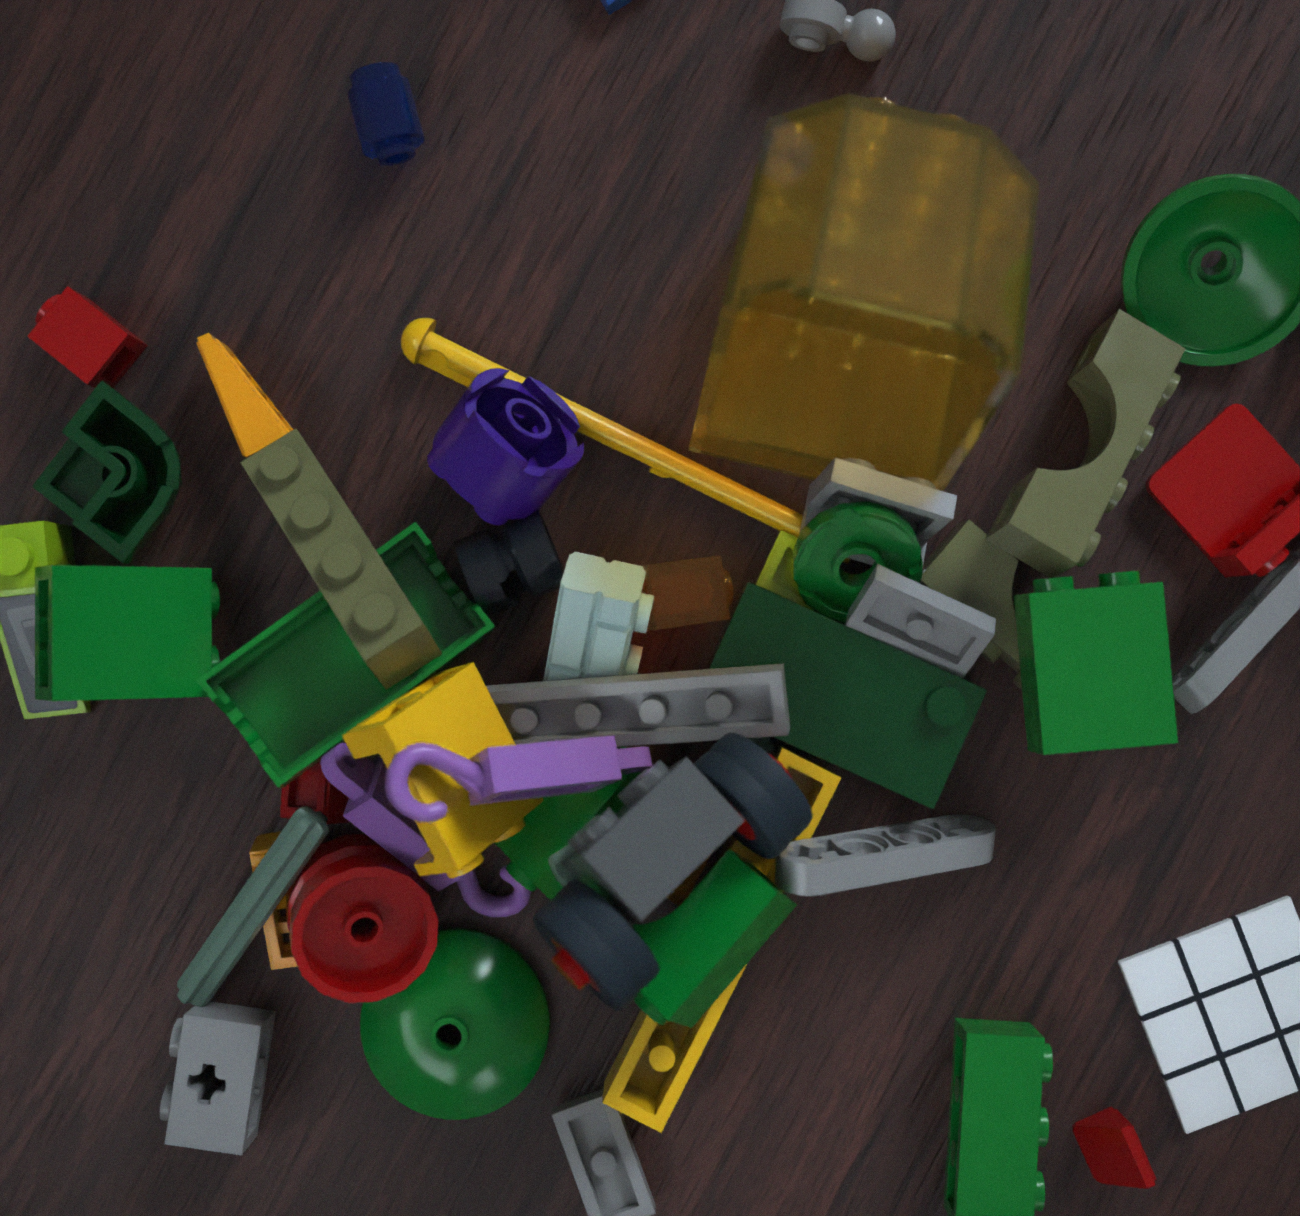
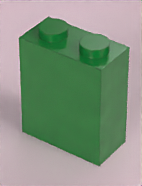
(123, 632)
(1095, 665)

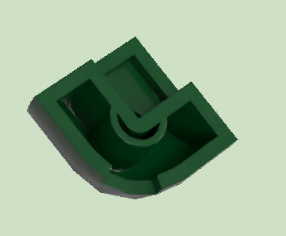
(114, 473)

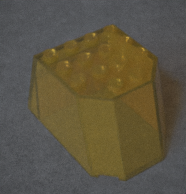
(871, 294)

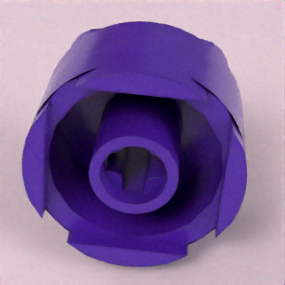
(506, 446)

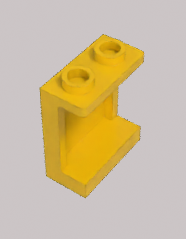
(459, 715)

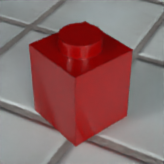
(85, 338)

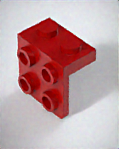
(1232, 493)

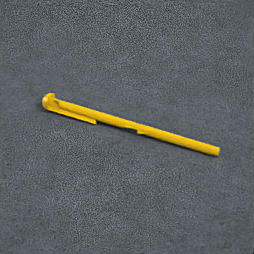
(462, 365)

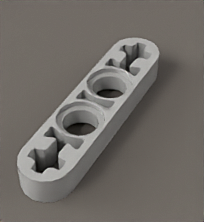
(1240, 636)
(884, 854)

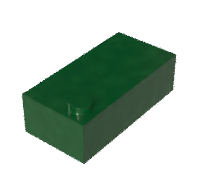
(854, 695)

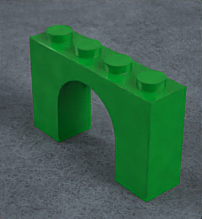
(695, 945)

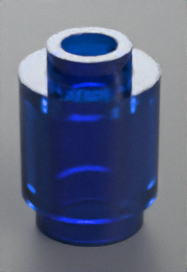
(385, 113)

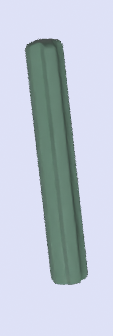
(253, 906)

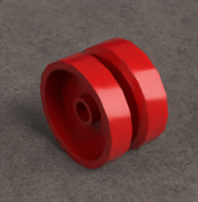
(360, 921)

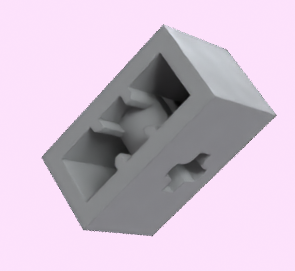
(210, 1114)

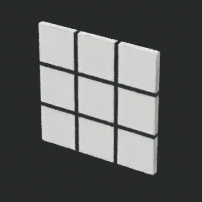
(1223, 1012)

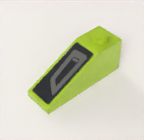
(21, 550)

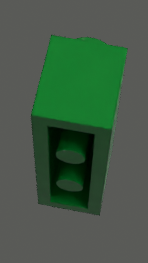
(996, 1119)

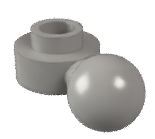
(825, 22)

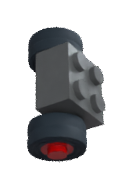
(646, 849)

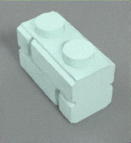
(596, 619)

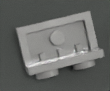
(859, 481)

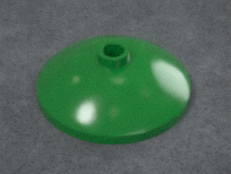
(1245, 298)
(494, 1003)

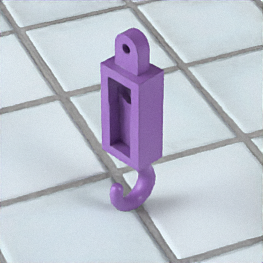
(515, 771)
(399, 835)

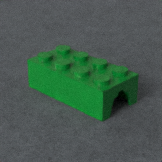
(306, 681)

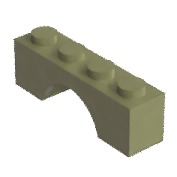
(1120, 383)
(341, 559)
(982, 578)

